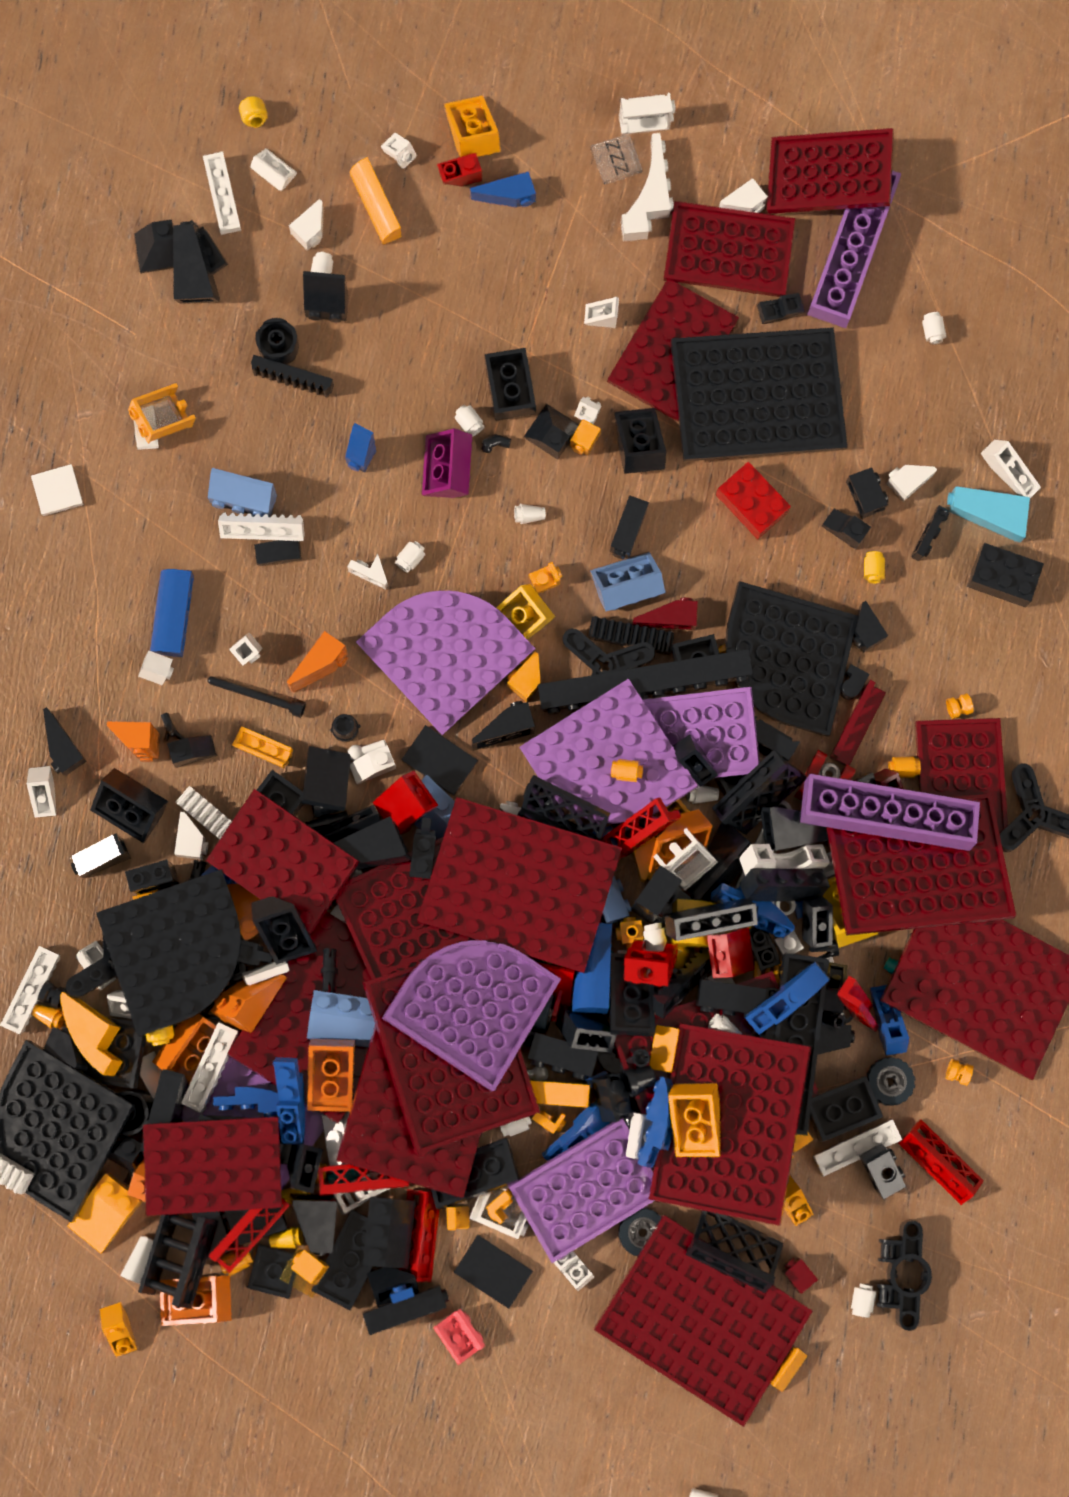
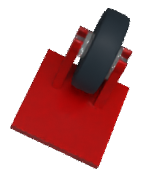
(561, 994)

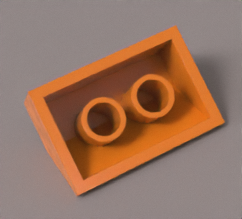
(138, 737)
(186, 1047)

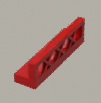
(645, 834)
(857, 1003)
(939, 1164)
(357, 1186)
(239, 1229)
(423, 1235)

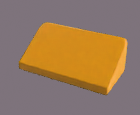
(664, 1048)
(788, 1368)

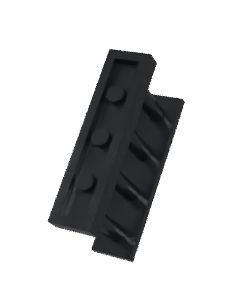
(194, 1262)

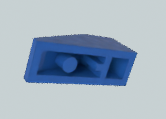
(510, 191)
(360, 448)
(891, 1024)

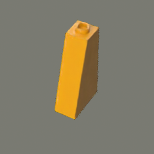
(561, 1094)

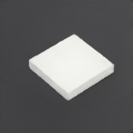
(57, 490)

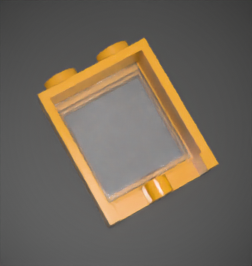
(160, 413)

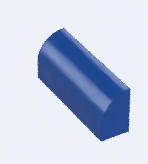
(172, 612)
(593, 986)

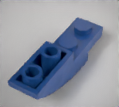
(769, 916)
(788, 999)
(247, 1098)
(291, 1100)
(584, 1125)
(660, 1132)

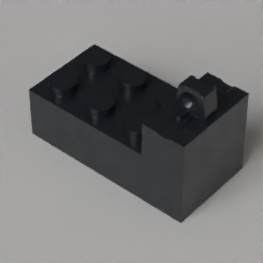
(659, 896)

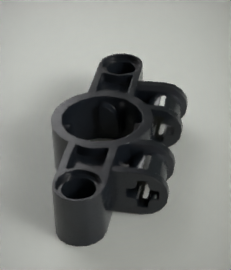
(891, 1295)

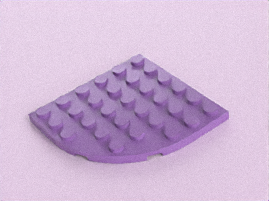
(445, 652)
(613, 727)
(473, 1005)

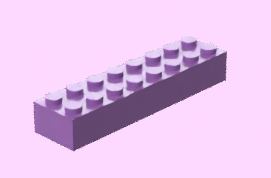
(849, 262)
(890, 812)

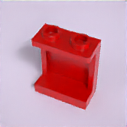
(405, 801)
(730, 953)

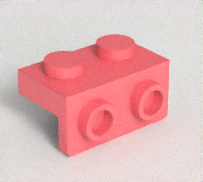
(459, 1336)

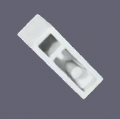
(1010, 468)

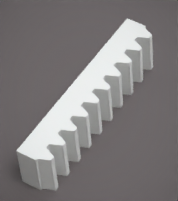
(222, 193)
(261, 527)
(204, 812)
(26, 997)
(210, 1068)
(849, 1150)
(14, 1175)

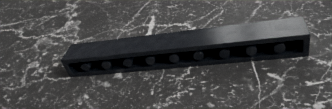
(649, 680)

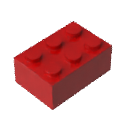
(753, 500)

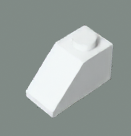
(746, 198)
(309, 226)
(909, 479)
(372, 765)
(41, 791)
(189, 841)

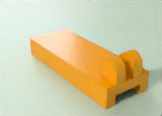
(263, 747)

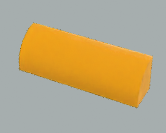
(375, 201)

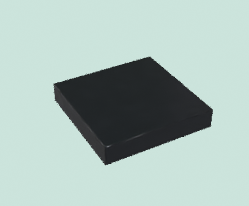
(267, 1270)

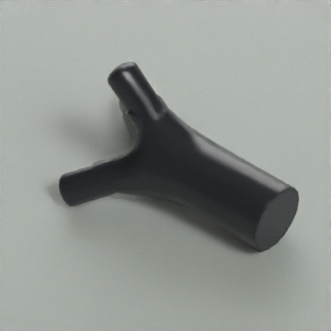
(170, 729)

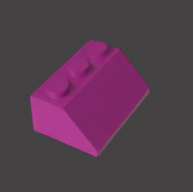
(447, 464)

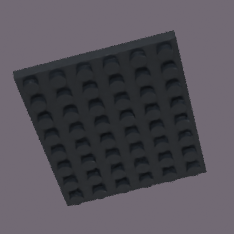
(758, 394)

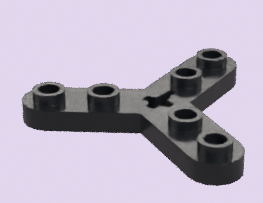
(623, 659)
(1031, 801)
(92, 976)

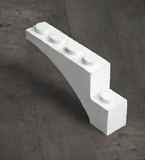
(654, 198)

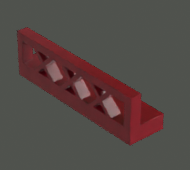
(857, 724)

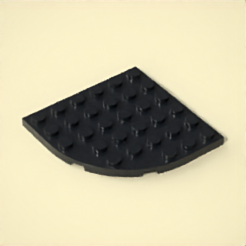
(795, 655)
(173, 950)
(58, 1127)

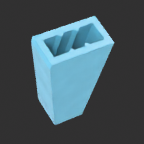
(992, 510)

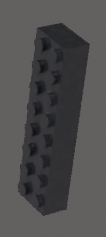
(803, 1026)

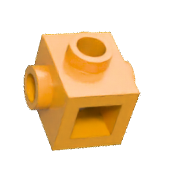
(622, 932)

